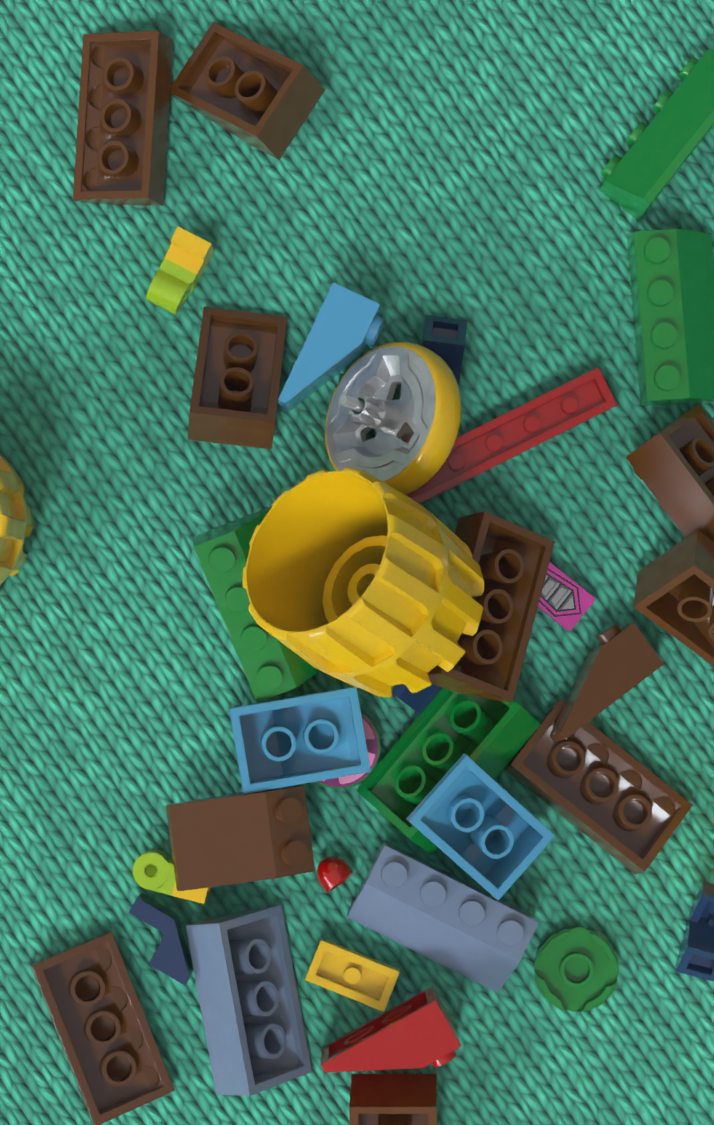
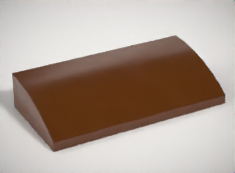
(123, 118)
(600, 791)
(102, 1028)

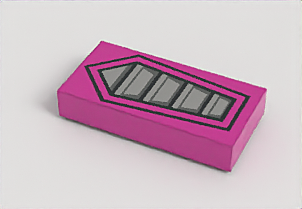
(563, 598)

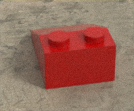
(401, 1038)

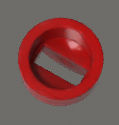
(333, 872)

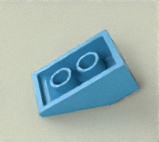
(335, 340)
(299, 739)
(480, 826)

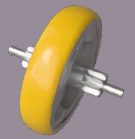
(411, 432)

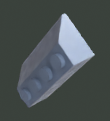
(442, 917)
(248, 1000)

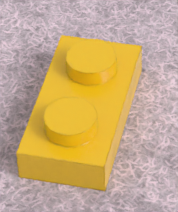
(352, 974)

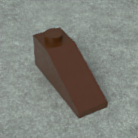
(606, 675)

